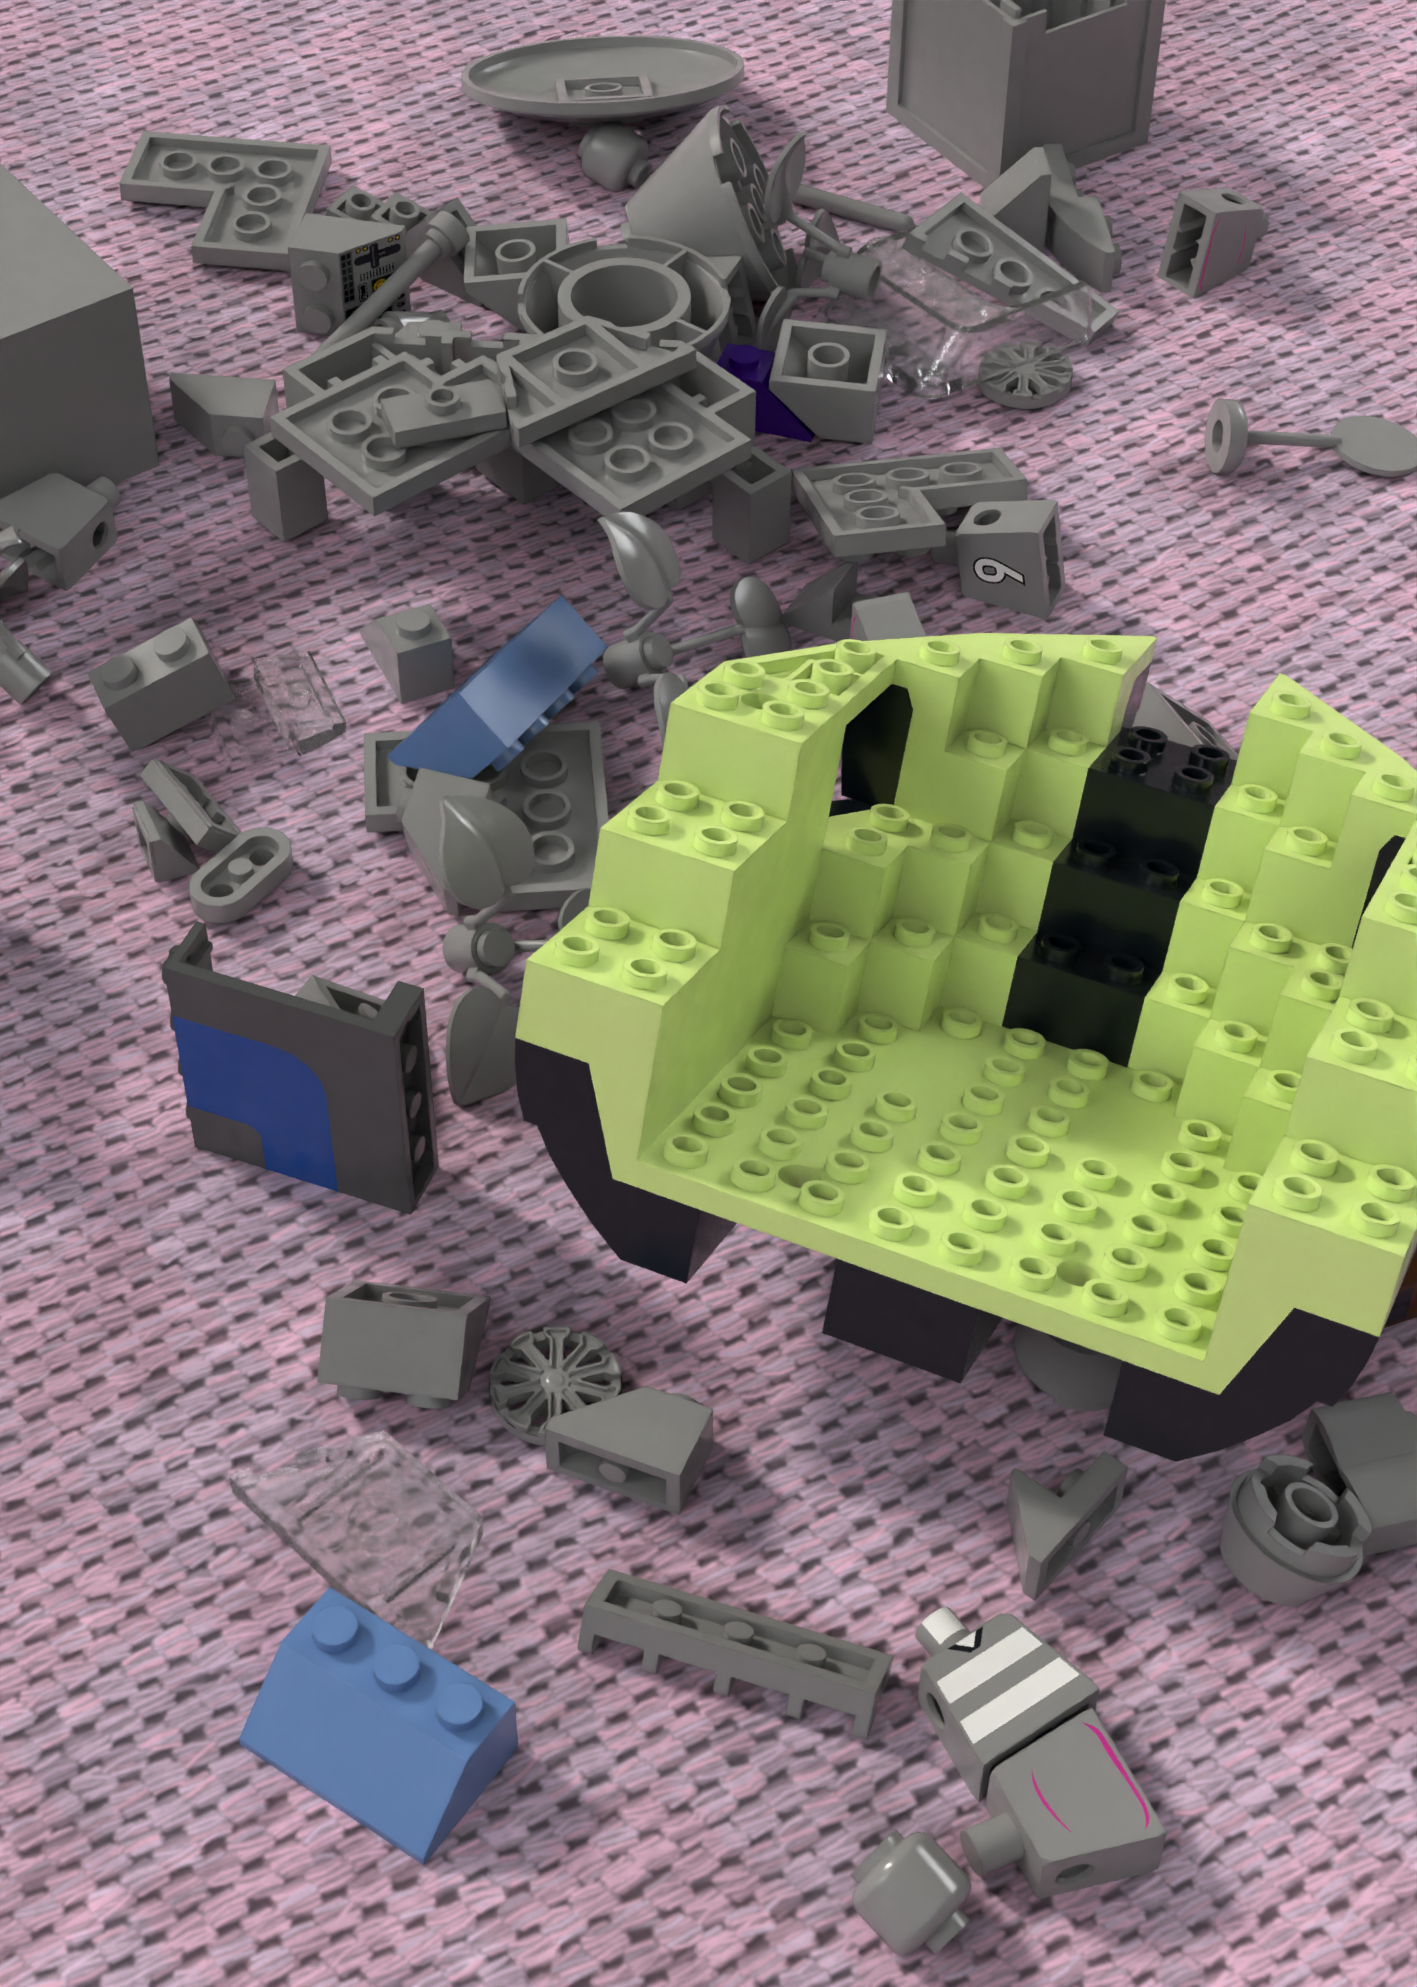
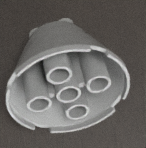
(713, 202)

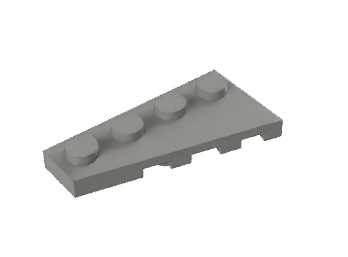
(995, 259)

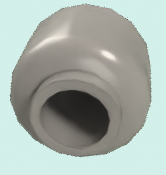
(614, 156)
(911, 1893)

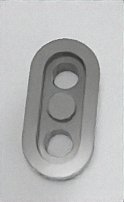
(233, 882)

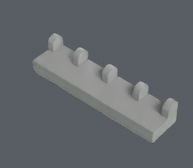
(736, 1647)

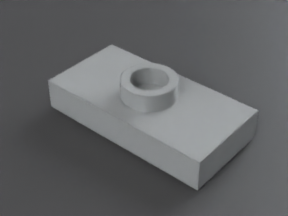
(443, 413)
(190, 806)

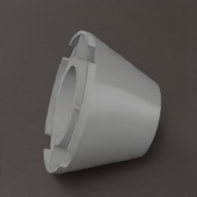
(633, 285)

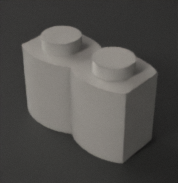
(1373, 1453)

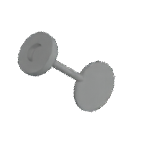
(1361, 441)

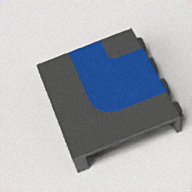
(304, 1081)

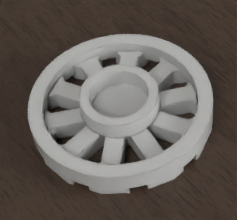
(1047, 377)
(551, 1384)

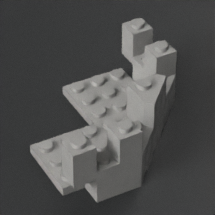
(632, 457)

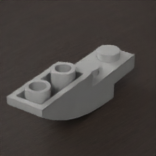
(1077, 227)

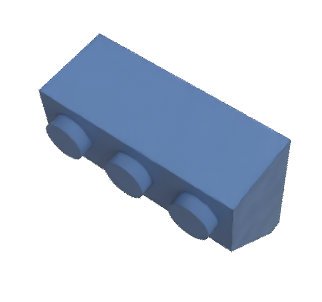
(379, 1725)

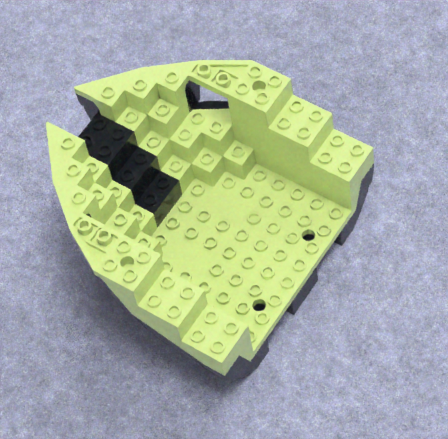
(1011, 1020)

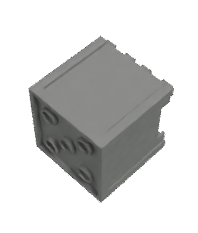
(1022, 74)

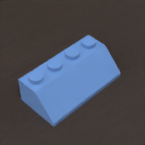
(507, 697)

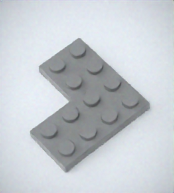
(250, 189)
(900, 500)
(549, 785)

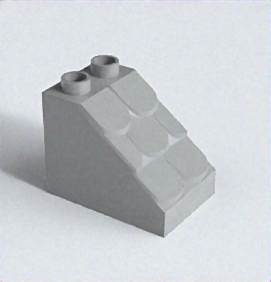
(67, 355)

